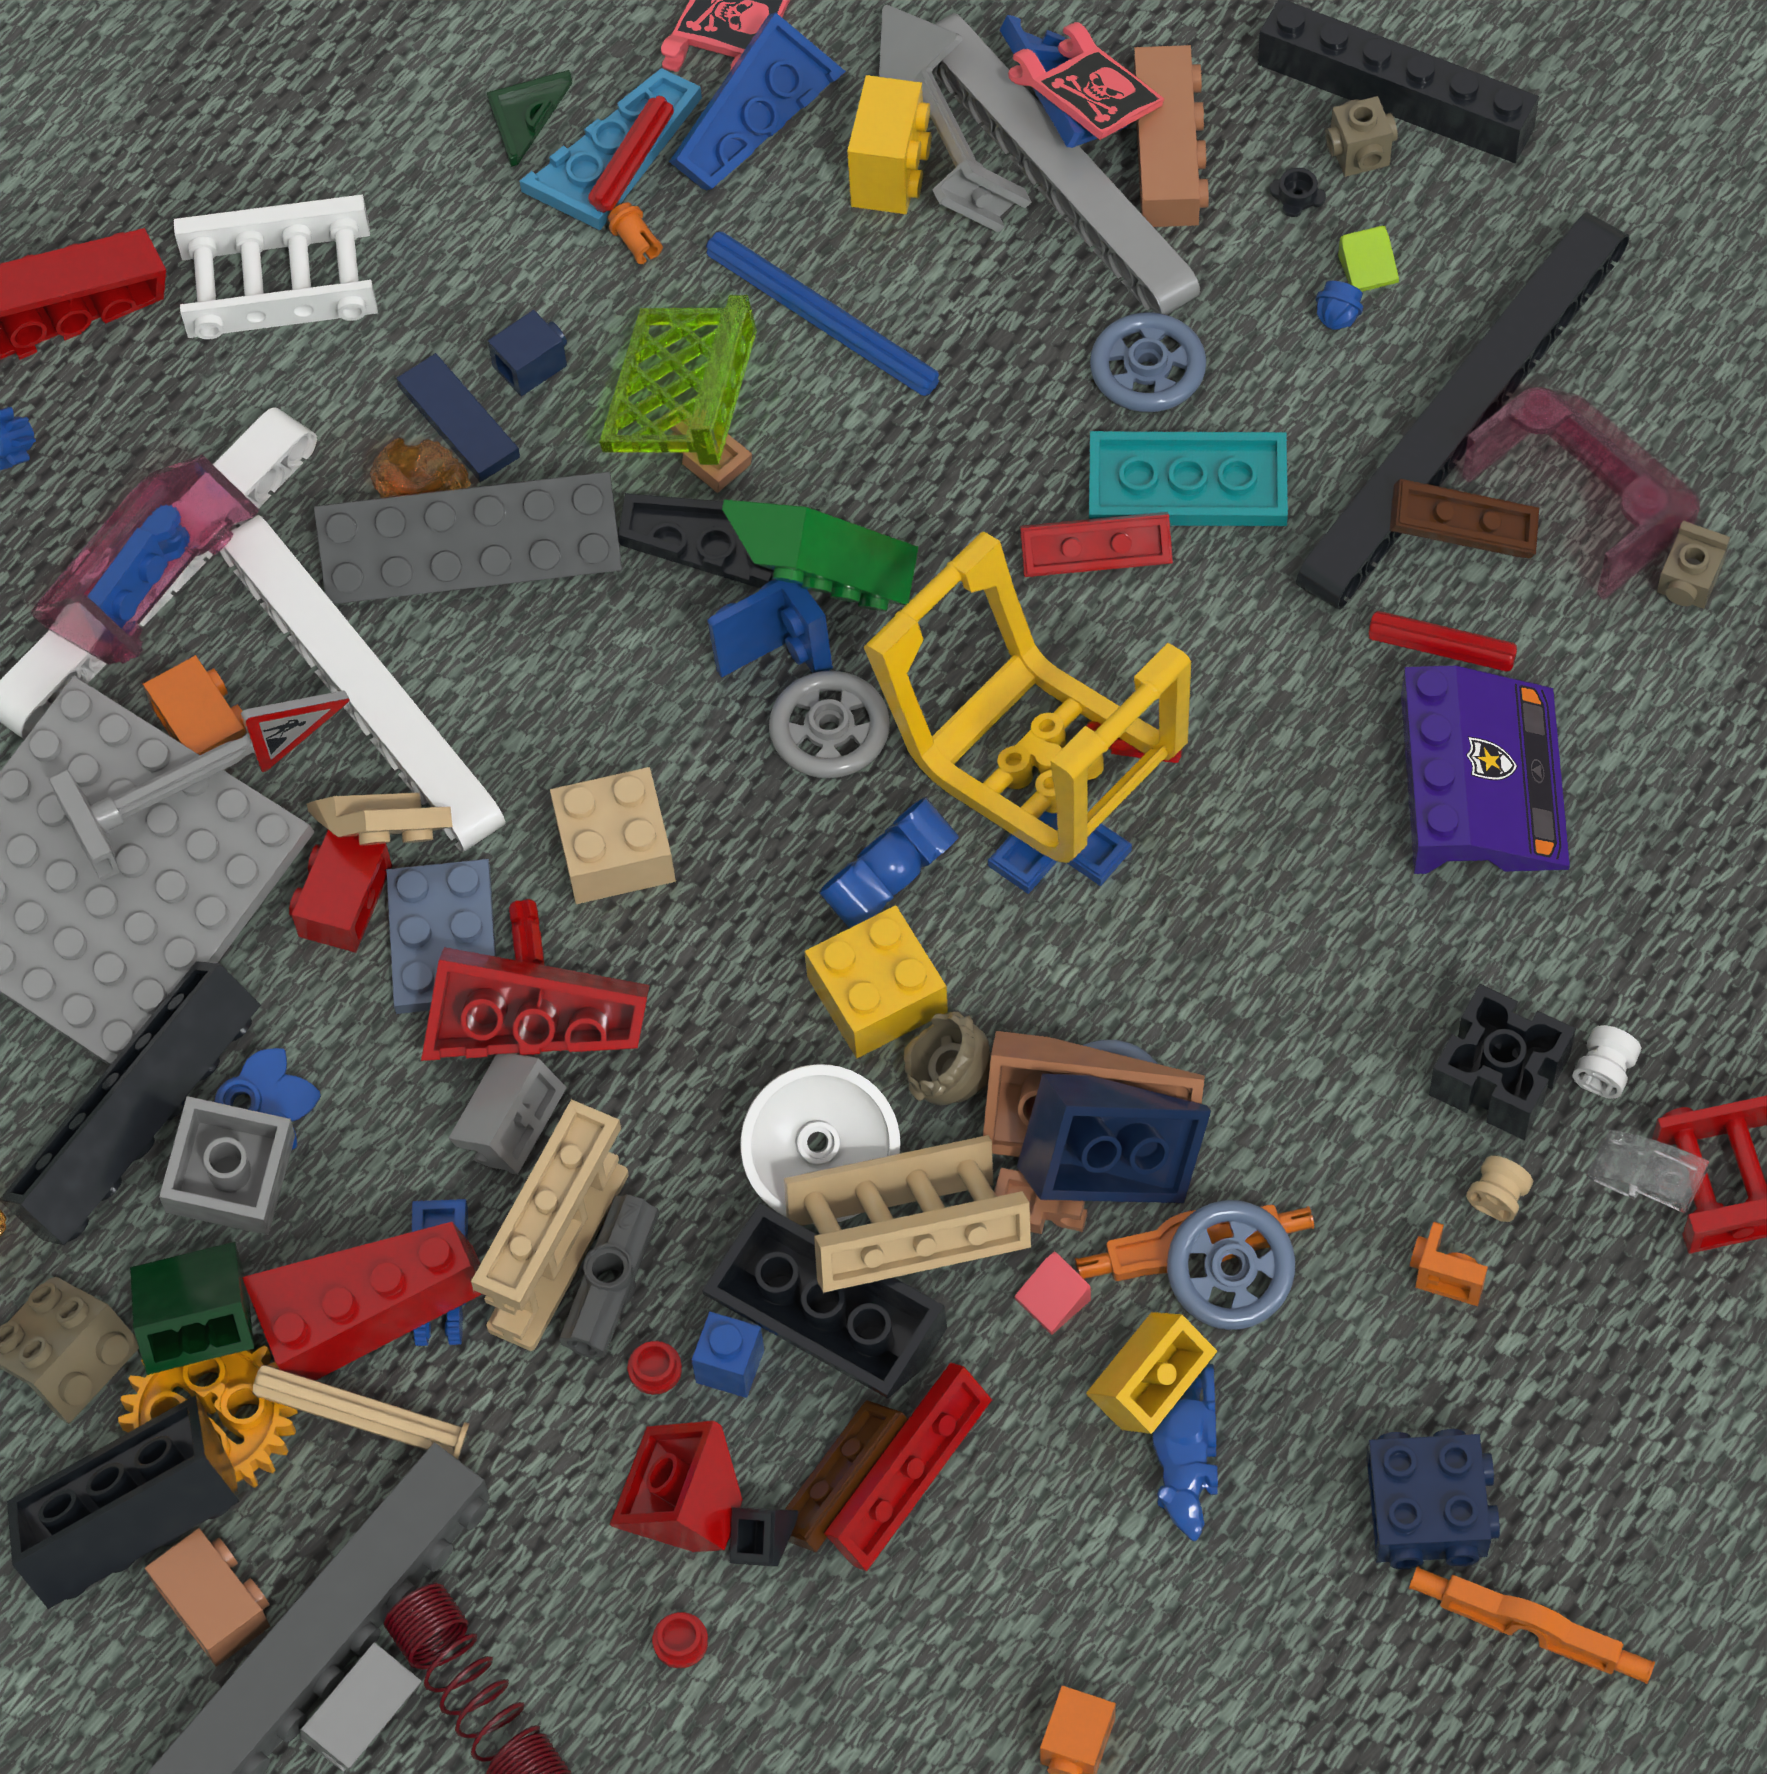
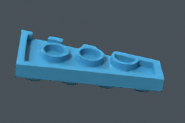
(575, 170)

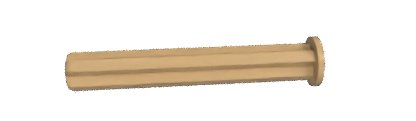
(358, 1411)

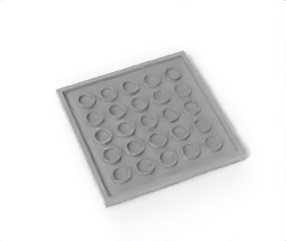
(189, 879)

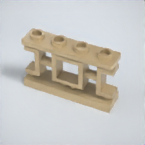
(551, 1225)

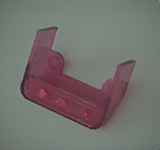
(1648, 490)
(207, 511)

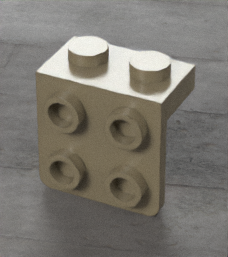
(65, 1346)

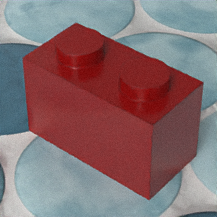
(340, 891)

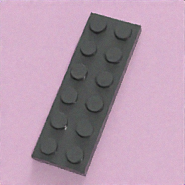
(468, 538)

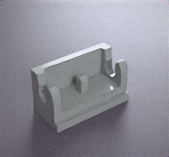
(508, 1111)
(359, 1708)

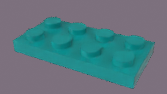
(1190, 476)

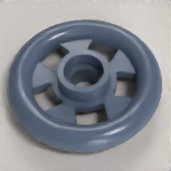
(1153, 329)
(1245, 1307)

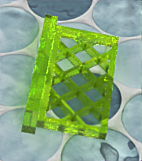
(715, 381)

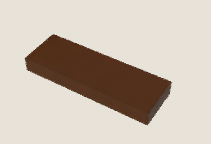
(1464, 519)
(842, 1472)

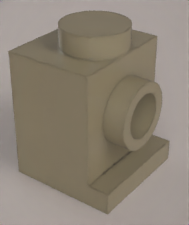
(1693, 565)

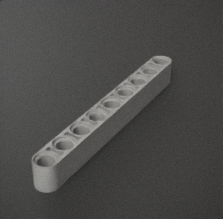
(1065, 174)

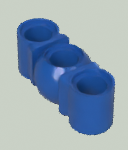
(889, 863)

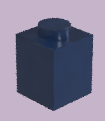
(528, 352)

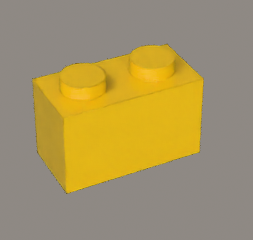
(1151, 1372)

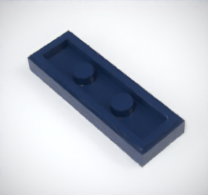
(458, 417)

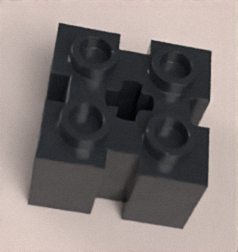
(1510, 1090)

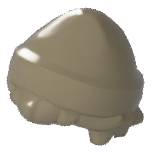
(948, 1060)

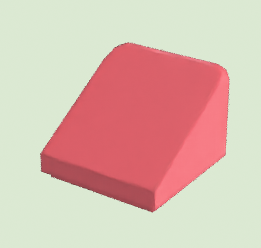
(1054, 1293)

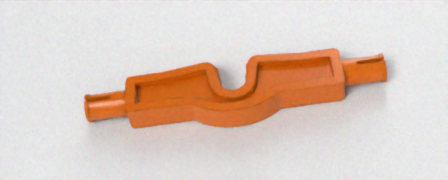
(1148, 1251)
(1513, 1613)

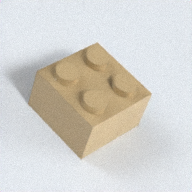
(613, 835)

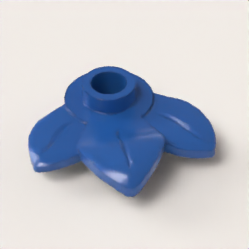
(270, 1088)

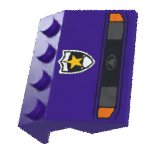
(1482, 770)

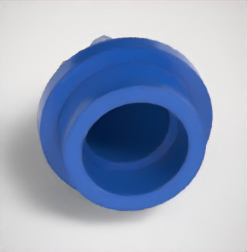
(1339, 304)

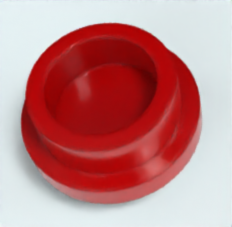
(654, 1367)
(680, 1640)

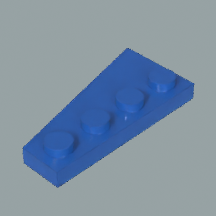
(759, 95)

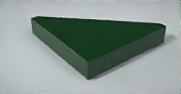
(525, 109)

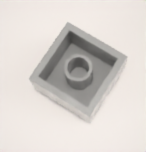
(227, 1165)

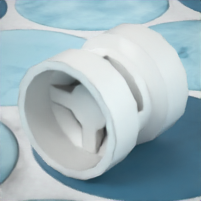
(1606, 1062)

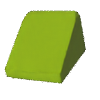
(1368, 258)

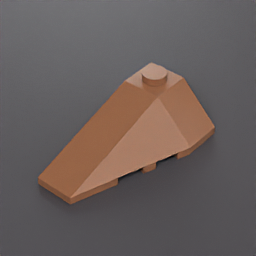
(1023, 1058)

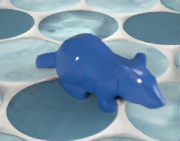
(1182, 1448)

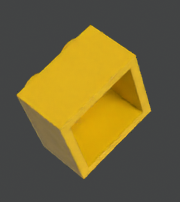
(888, 145)
(876, 981)

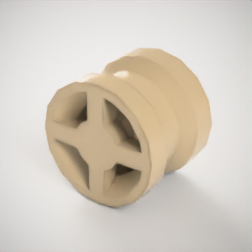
(1499, 1188)

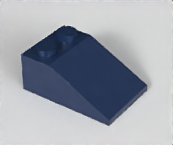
(1110, 1142)

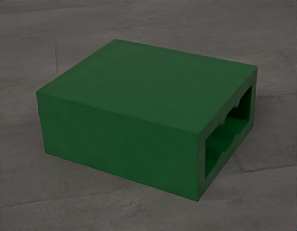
(191, 1308)

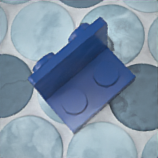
(767, 620)

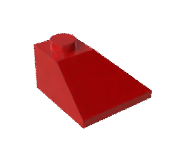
(681, 1488)

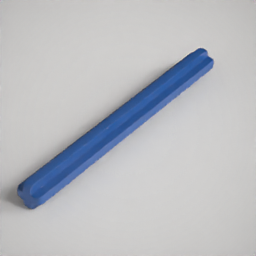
(822, 313)

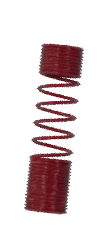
(431, 1612)

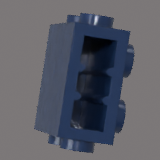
(1431, 1498)

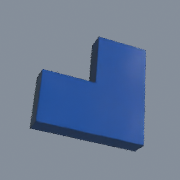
(1027, 866)

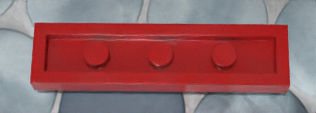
(908, 1466)

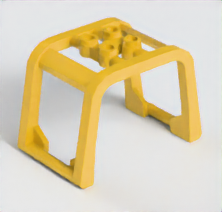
(1062, 766)

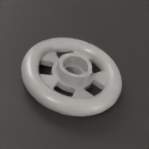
(828, 761)

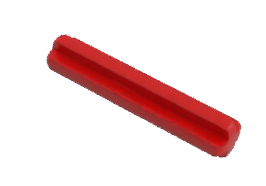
(631, 154)
(1442, 641)

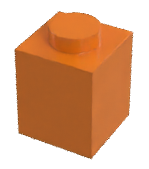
(1077, 1733)

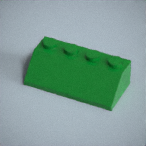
(825, 553)

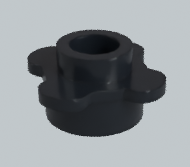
(1297, 180)

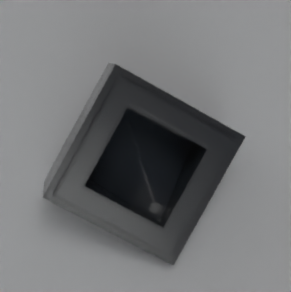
(760, 1535)

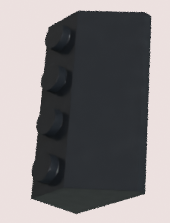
(866, 1331)
(120, 1503)

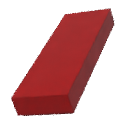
(1096, 544)

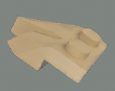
(380, 816)

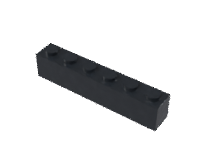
(1406, 80)
(131, 1103)

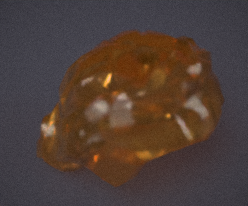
(416, 469)

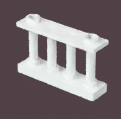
(271, 228)

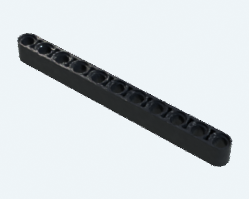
(1466, 401)

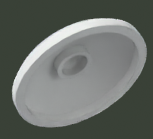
(806, 1101)

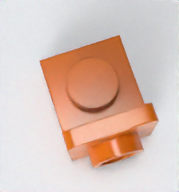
(1447, 1275)

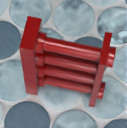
(1711, 1222)

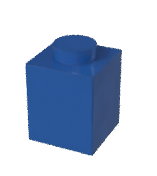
(728, 1354)

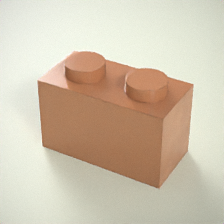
(208, 1595)

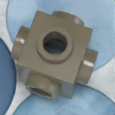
(1361, 136)

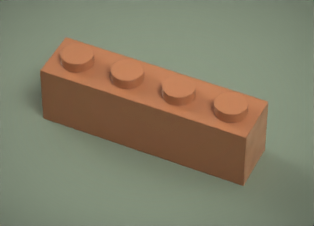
(1167, 138)

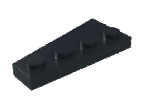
(689, 534)

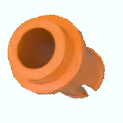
(628, 224)

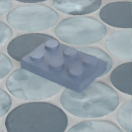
(431, 911)

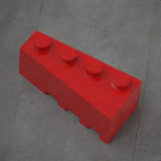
(74, 286)
(527, 1008)
(361, 1297)

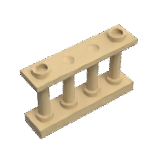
(914, 1241)

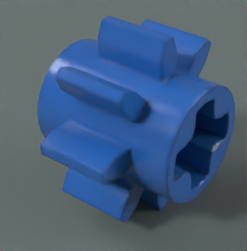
(15, 438)

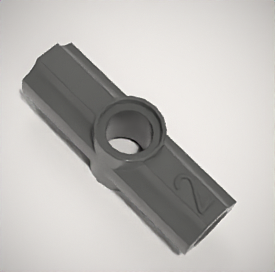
(601, 1303)

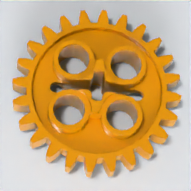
(226, 1396)

